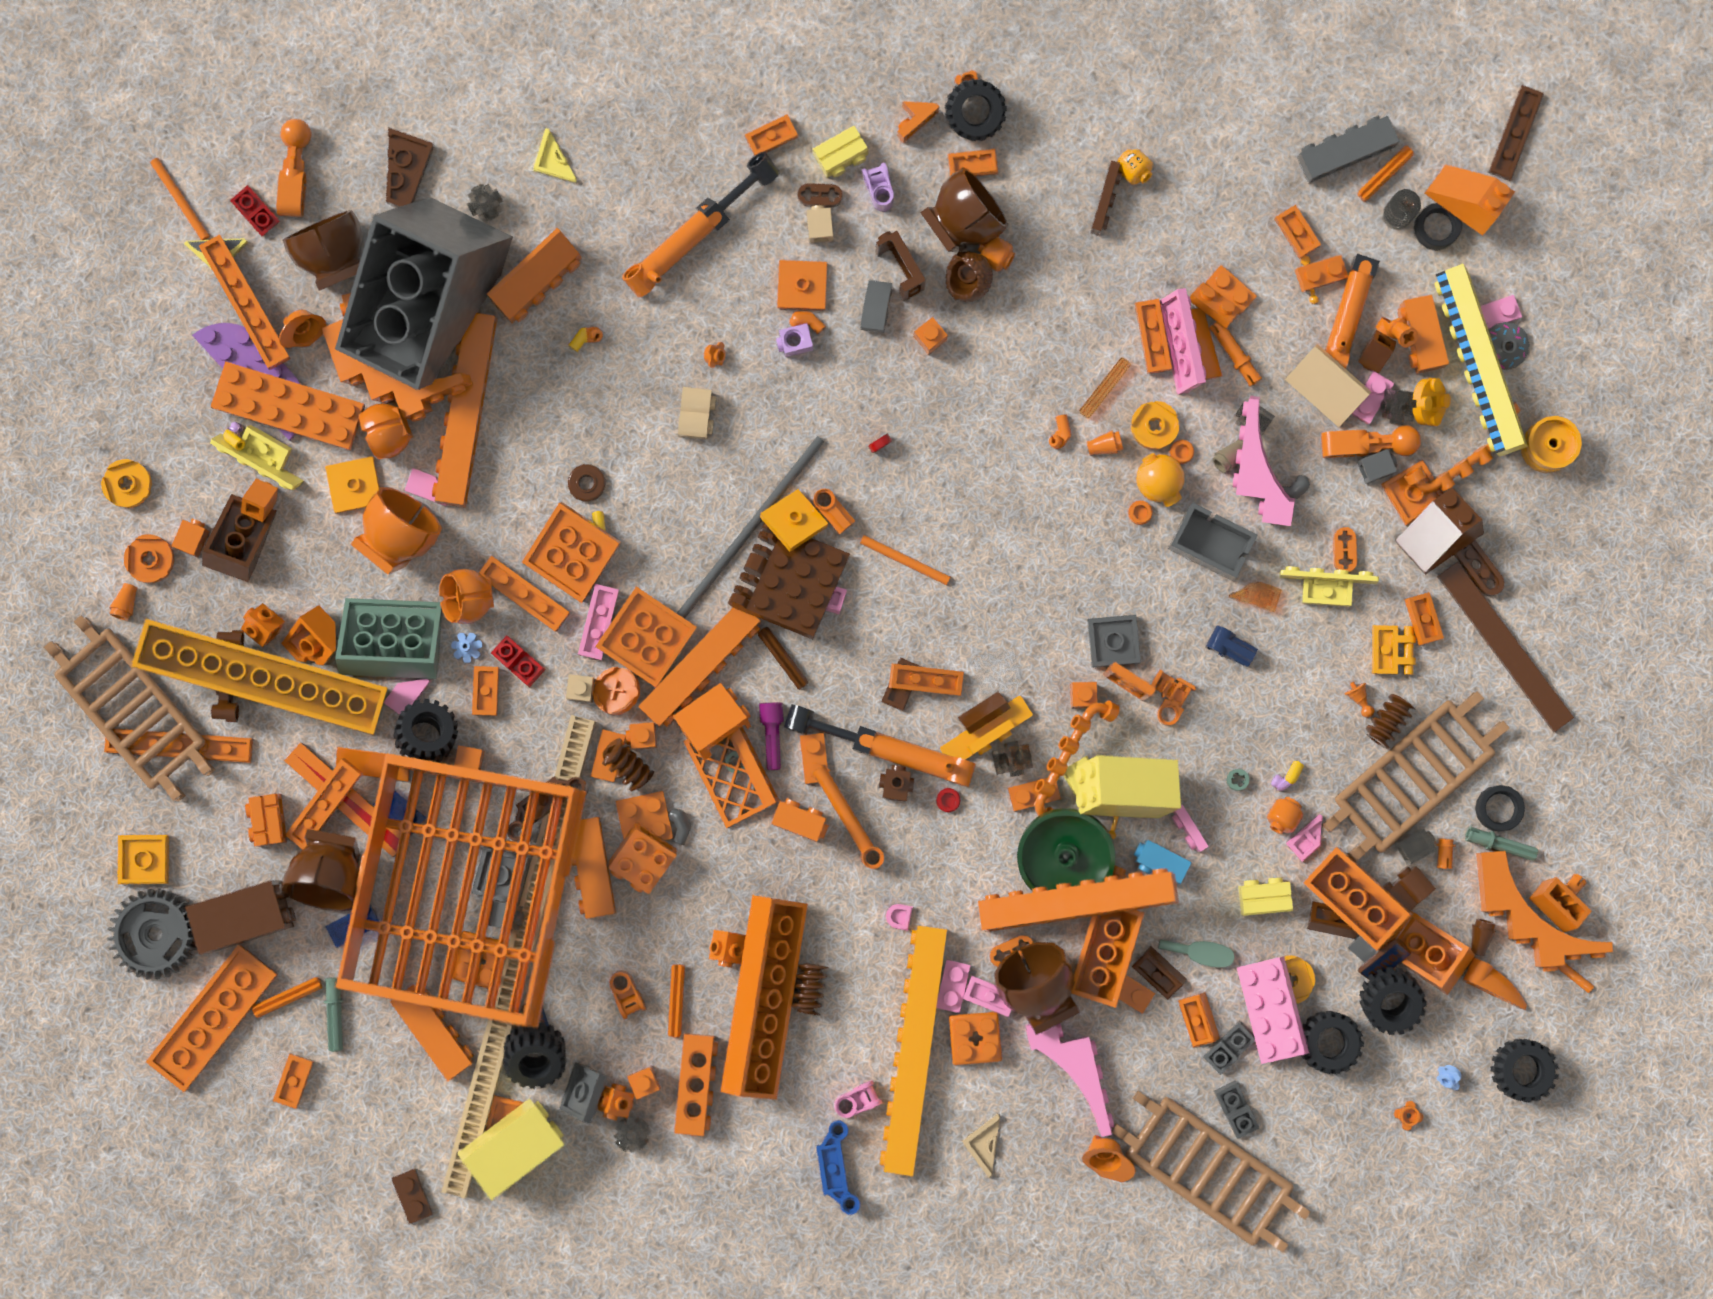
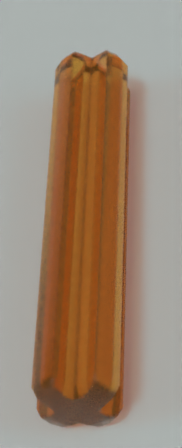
(1105, 388)

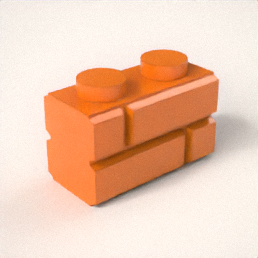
(266, 820)

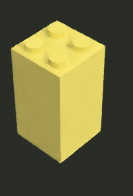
(1128, 787)
(511, 1148)

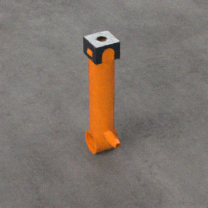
(1351, 307)

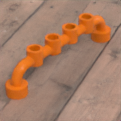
(1462, 468)
(1070, 745)

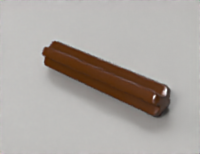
(783, 658)

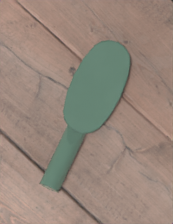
(1202, 952)

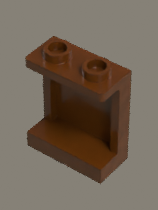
(915, 280)

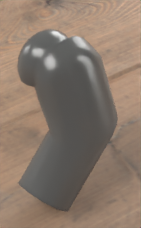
(1298, 488)
(682, 823)

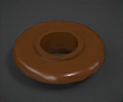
(586, 470)

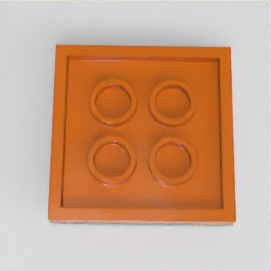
(571, 552)
(646, 636)

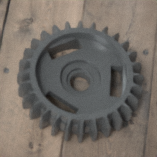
(140, 922)

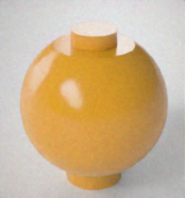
(1160, 479)

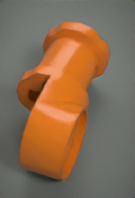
(1398, 330)

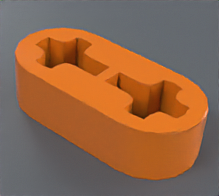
(1351, 549)
(1008, 945)

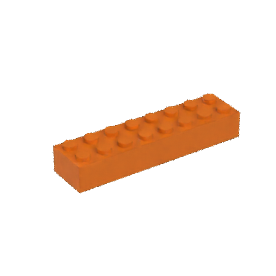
(764, 998)

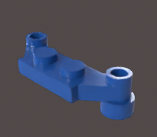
(833, 1169)

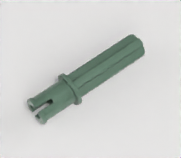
(1490, 840)
(334, 1015)

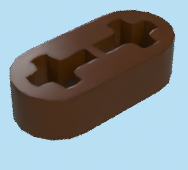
(819, 189)

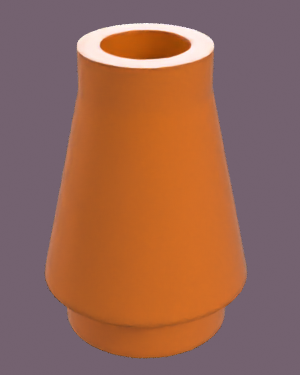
(1105, 444)
(123, 604)

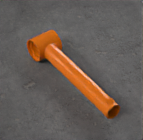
(847, 816)

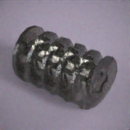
(1401, 209)

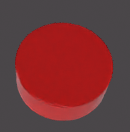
(880, 443)
(948, 800)

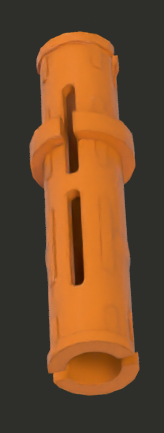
(1236, 354)

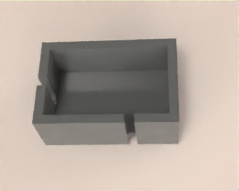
(1212, 543)

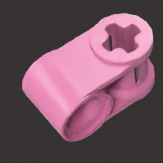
(859, 1099)

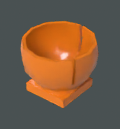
(387, 534)

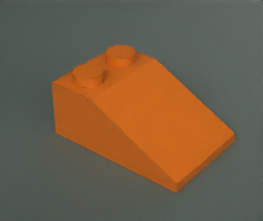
(1470, 196)
(1434, 953)

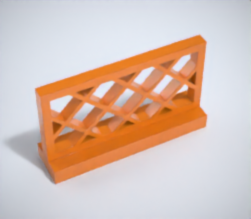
(752, 767)

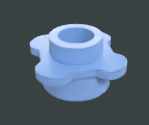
(1449, 1077)

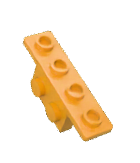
(999, 728)

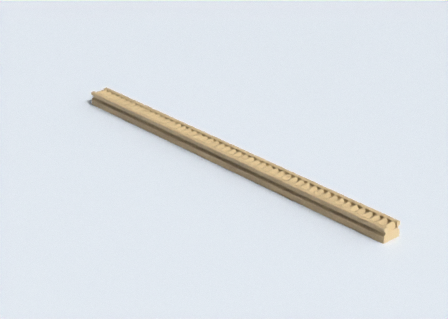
(492, 1048)

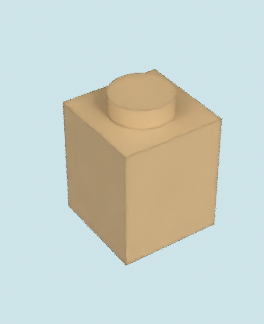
(819, 224)
(580, 688)

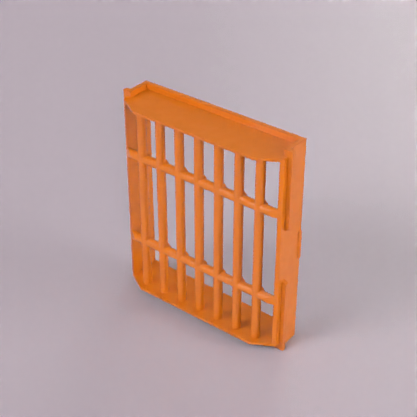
(368, 871)

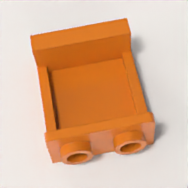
(711, 719)

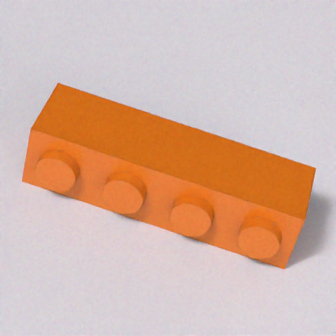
(593, 870)
(435, 1036)

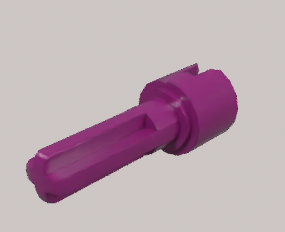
(771, 716)

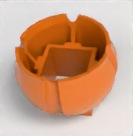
(386, 430)
(465, 596)

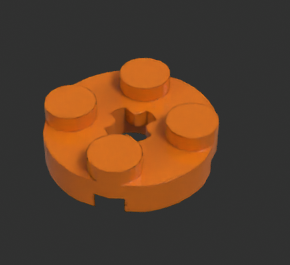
(140, 548)

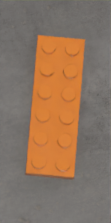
(287, 406)
(211, 1018)

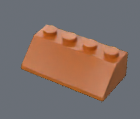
(535, 276)
(1107, 956)

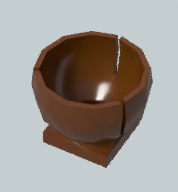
(965, 213)
(327, 248)
(324, 872)
(1044, 991)

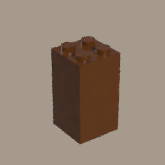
(240, 916)

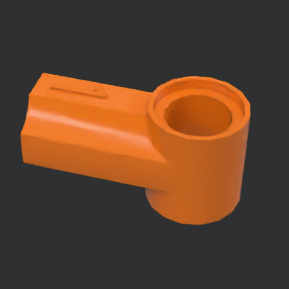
(834, 512)

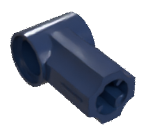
(1228, 645)

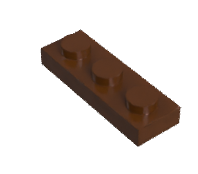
(1107, 198)

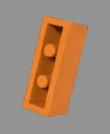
(1429, 349)

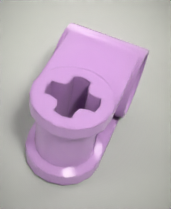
(878, 183)

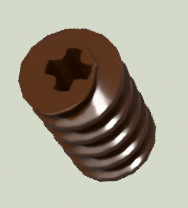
(1389, 720)
(627, 764)
(809, 988)

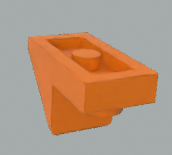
(921, 114)

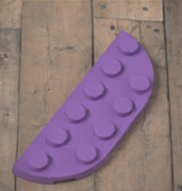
(233, 344)

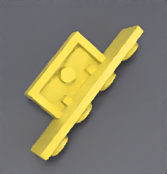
(263, 454)
(1328, 588)

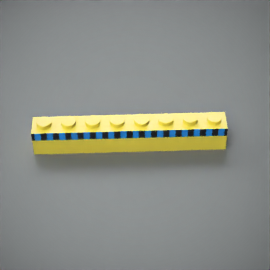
(1481, 361)

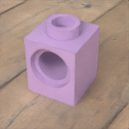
(799, 331)

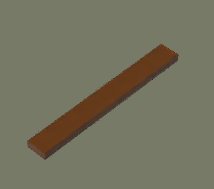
(1505, 647)

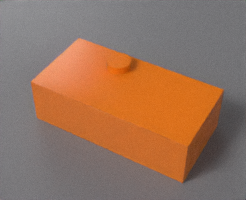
(1358, 898)

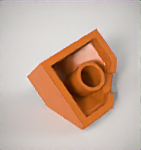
(312, 637)

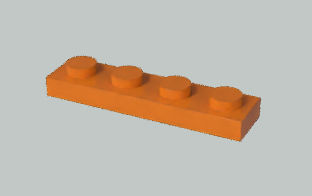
(524, 594)
(325, 801)

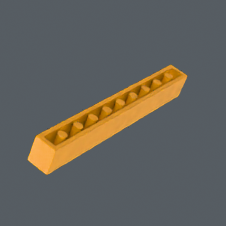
(914, 1050)

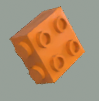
(800, 822)
(641, 859)

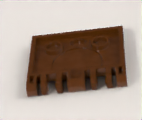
(792, 585)

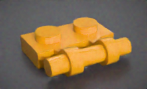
(1385, 649)

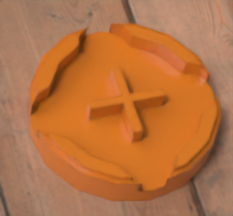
(616, 690)

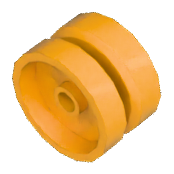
(1561, 434)

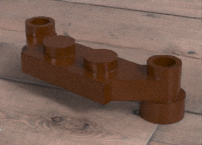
(225, 708)
(543, 806)

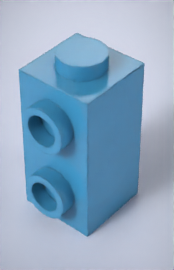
(1154, 857)

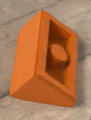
(1199, 1019)

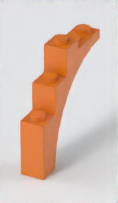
(382, 388)
(1500, 894)

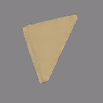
(983, 1144)

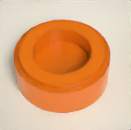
(1182, 451)
(1140, 512)

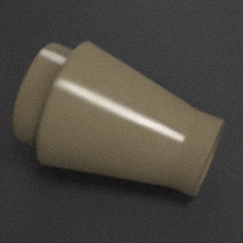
(1226, 458)

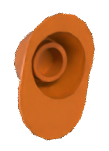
(301, 329)
(1106, 1160)

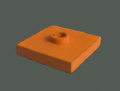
(802, 285)

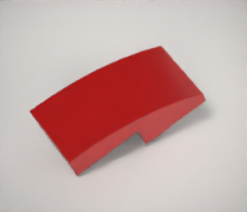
(254, 210)
(518, 661)

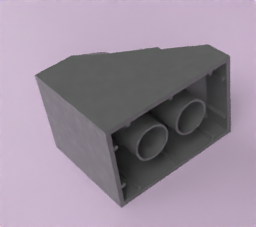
(419, 288)

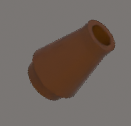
(1482, 935)

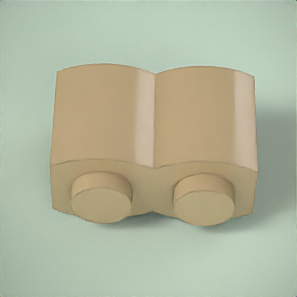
(695, 413)

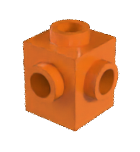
(262, 624)
(727, 948)
(615, 1102)

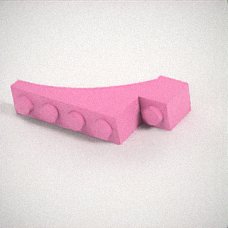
(1256, 474)
(1078, 1061)

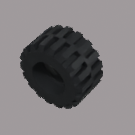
(996, 109)
(431, 714)
(1405, 1014)
(1350, 1049)
(534, 1070)
(1504, 1070)

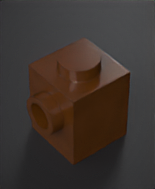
(1377, 352)

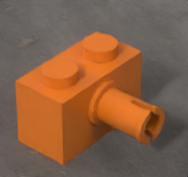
(1561, 903)

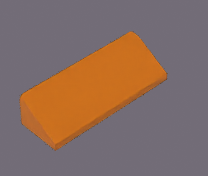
(1204, 338)
(368, 762)

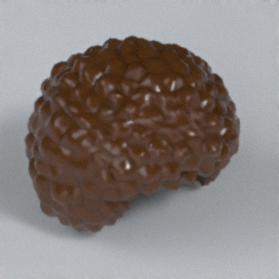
(968, 276)

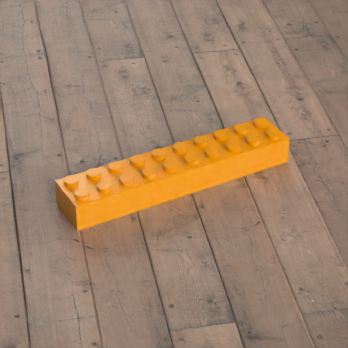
(259, 677)

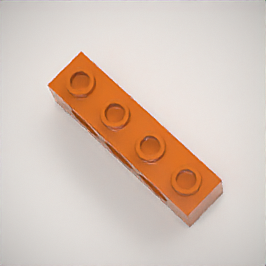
(685, 1122)

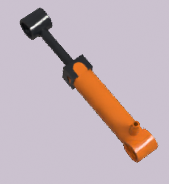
(710, 216)
(887, 748)

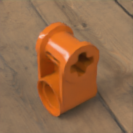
(626, 995)

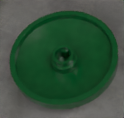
(1065, 849)

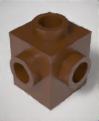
(896, 793)

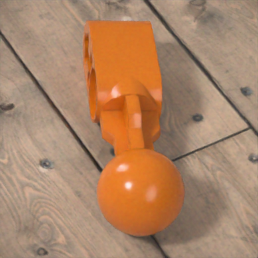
(291, 180)
(1338, 444)

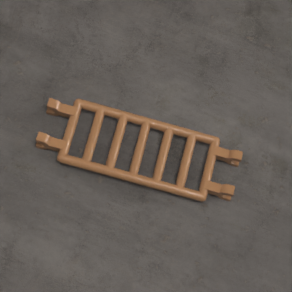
(106, 728)
(1395, 753)
(1226, 1147)

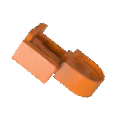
(1174, 692)

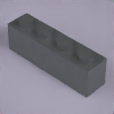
(1347, 149)

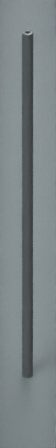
(749, 528)

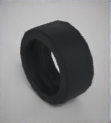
(1427, 241)
(1518, 802)

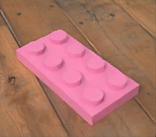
(1182, 341)
(1272, 1010)

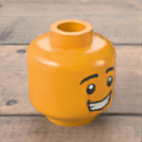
(1135, 166)

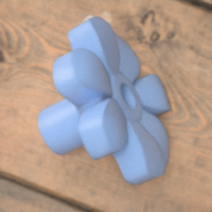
(470, 651)

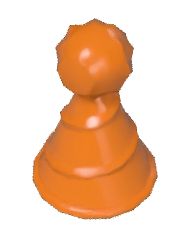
(1359, 695)

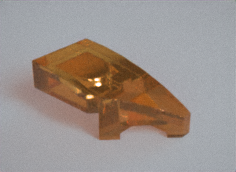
(1258, 595)

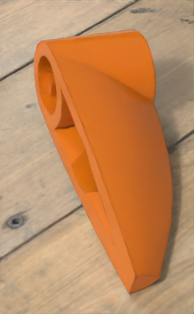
(1493, 982)

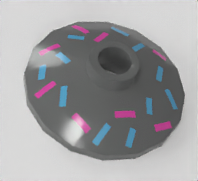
(1511, 332)

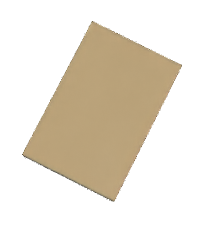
(1328, 385)

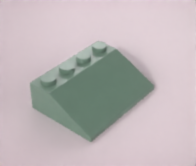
(389, 638)

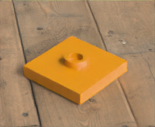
(352, 483)
(794, 520)
(143, 859)

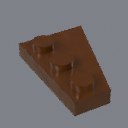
(406, 166)

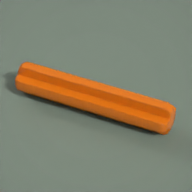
(1385, 174)
(287, 997)
(676, 1000)

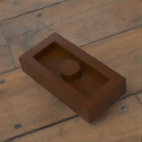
(412, 1196)

